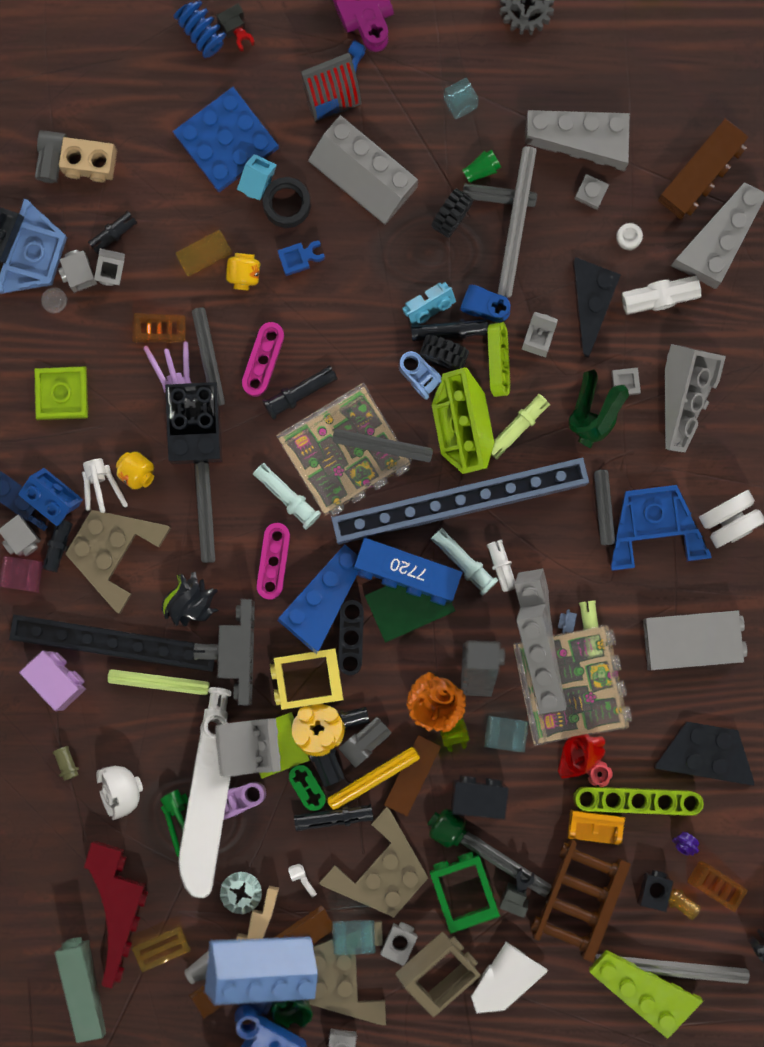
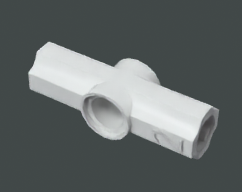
(661, 295)

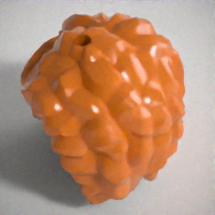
(436, 703)

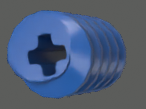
(199, 28)

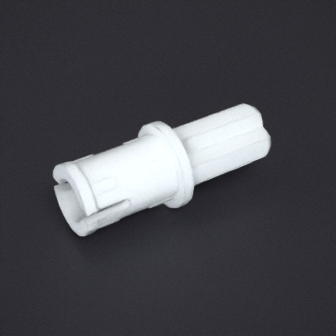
(502, 565)

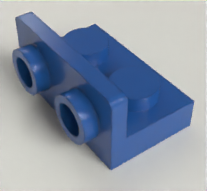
(49, 496)

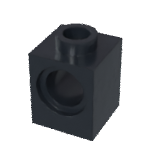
(655, 902)

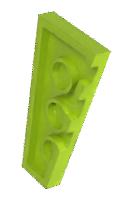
(652, 998)

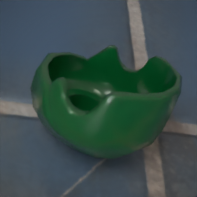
(291, 1012)

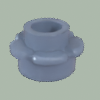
(567, 621)

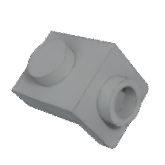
(539, 334)

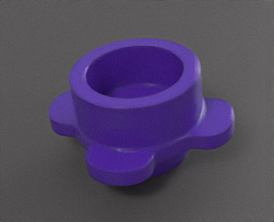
(686, 844)

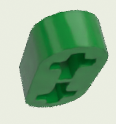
(302, 791)

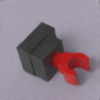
(232, 24)

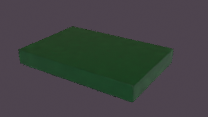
(402, 612)

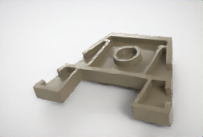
(102, 545)
(391, 877)
(338, 983)

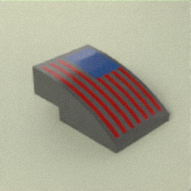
(331, 87)

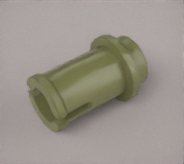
(65, 763)

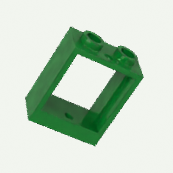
(471, 918)

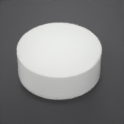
(629, 236)

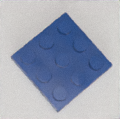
(225, 138)

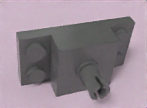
(235, 651)

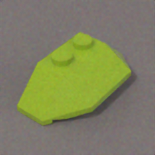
(463, 421)

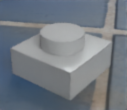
(591, 191)
(627, 377)

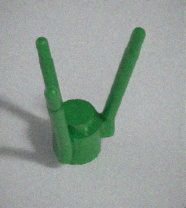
(173, 805)

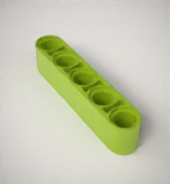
(650, 804)

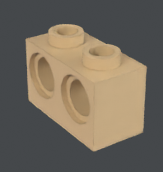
(89, 152)

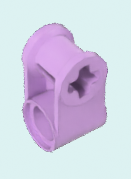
(238, 801)

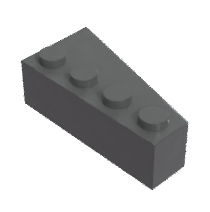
(480, 667)

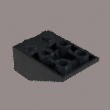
(193, 423)

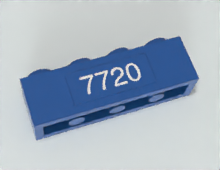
(408, 571)

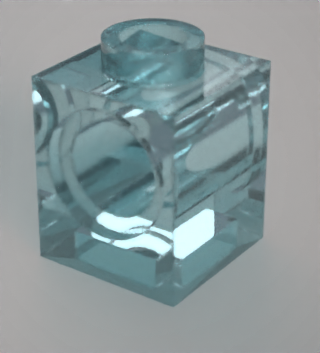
(461, 98)

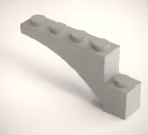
(538, 640)

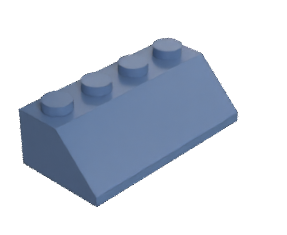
(261, 970)

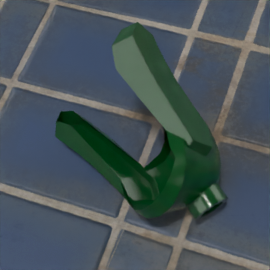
(589, 425)

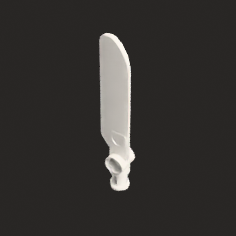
(205, 804)

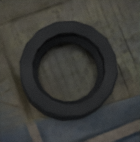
(282, 183)

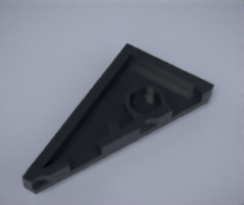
(594, 293)

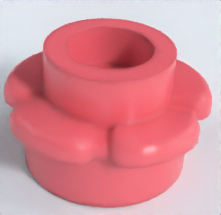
(604, 779)

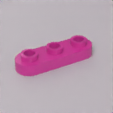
(261, 348)
(273, 549)

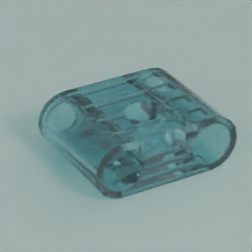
(506, 734)
(353, 937)

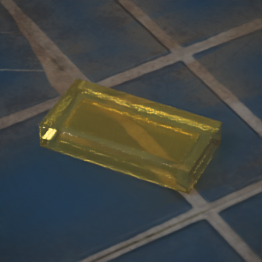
(203, 253)

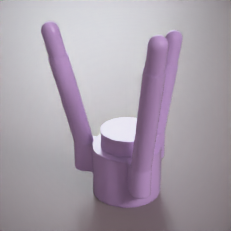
(173, 378)

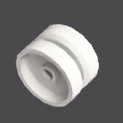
(733, 521)

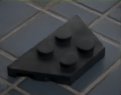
(707, 753)

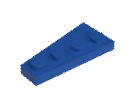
(319, 603)

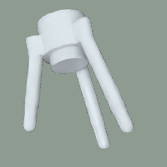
(94, 473)

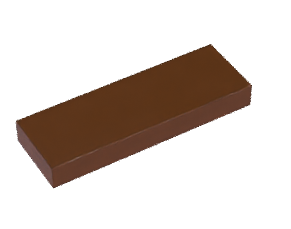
(412, 777)

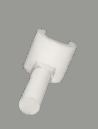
(297, 872)

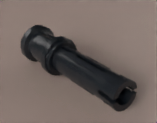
(288, 397)

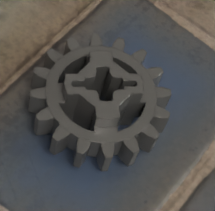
(537, 9)

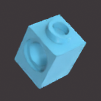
(256, 177)

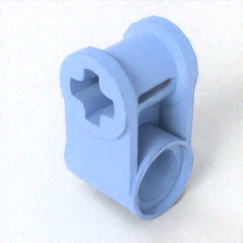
(420, 375)

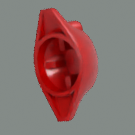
(580, 755)

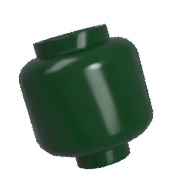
(447, 828)

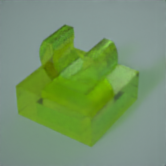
(457, 735)

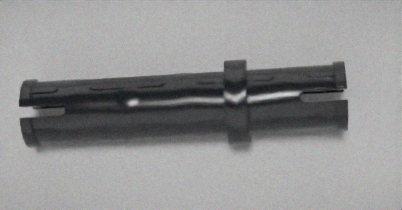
(450, 330)
(333, 817)

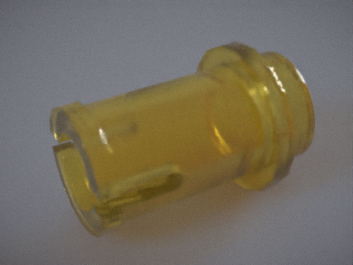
(683, 904)

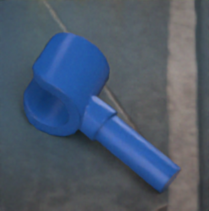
(358, 51)

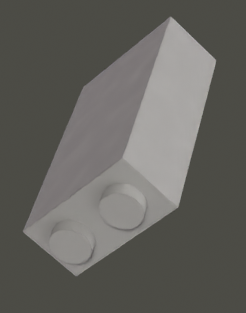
(694, 640)

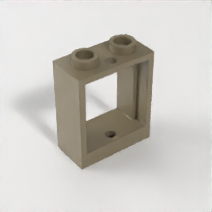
(450, 986)

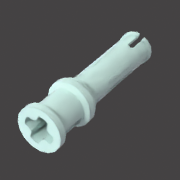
(295, 503)
(473, 570)

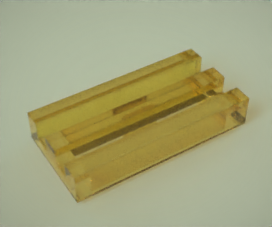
(181, 939)

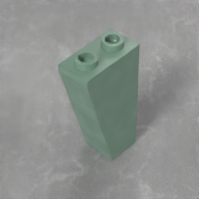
(81, 989)

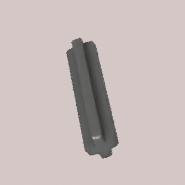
(495, 194)
(604, 507)

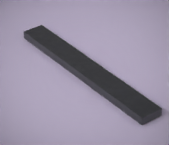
(107, 642)

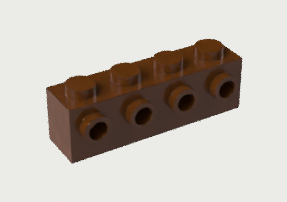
(703, 169)

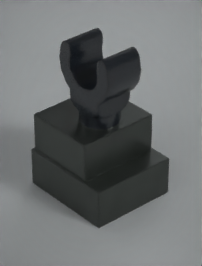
(514, 896)

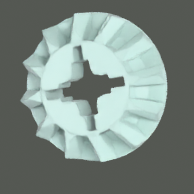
(252, 888)

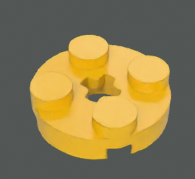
(326, 740)

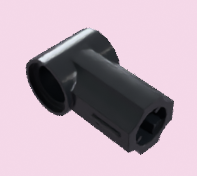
(328, 768)

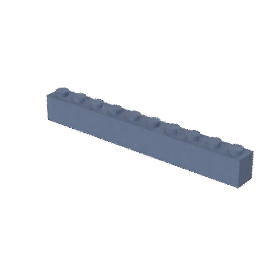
(460, 501)

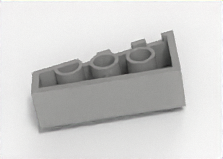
(581, 135)
(718, 242)

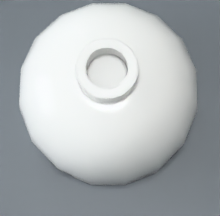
(119, 790)

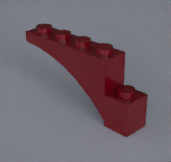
(121, 904)

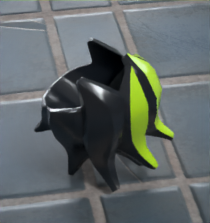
(188, 601)

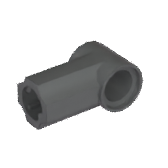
(49, 149)
(360, 745)

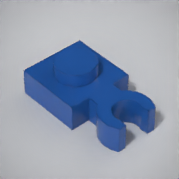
(296, 258)

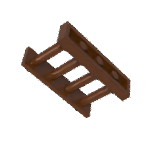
(606, 895)

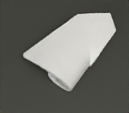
(505, 980)

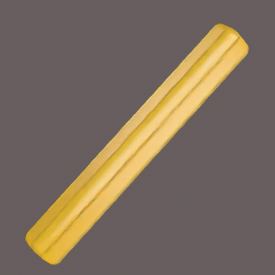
(373, 778)

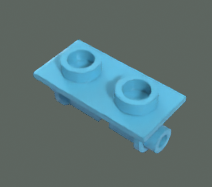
(439, 299)

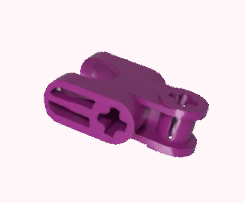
(367, 18)

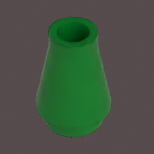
(482, 166)

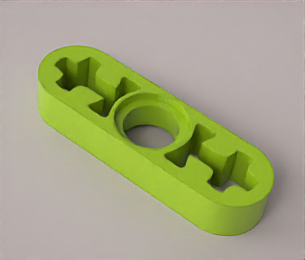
(498, 359)

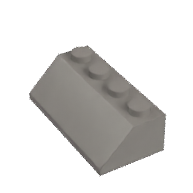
(363, 170)

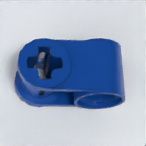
(482, 304)

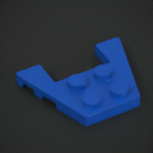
(653, 515)

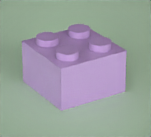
(53, 680)

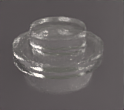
(54, 300)

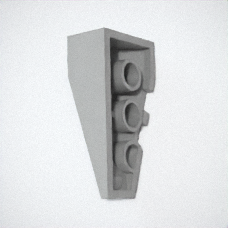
(687, 385)

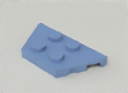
(33, 254)

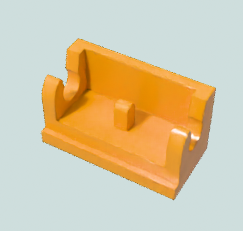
(595, 827)

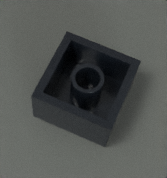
(479, 798)

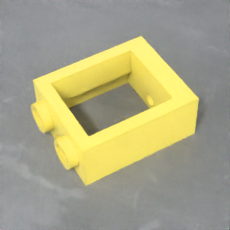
(334, 676)

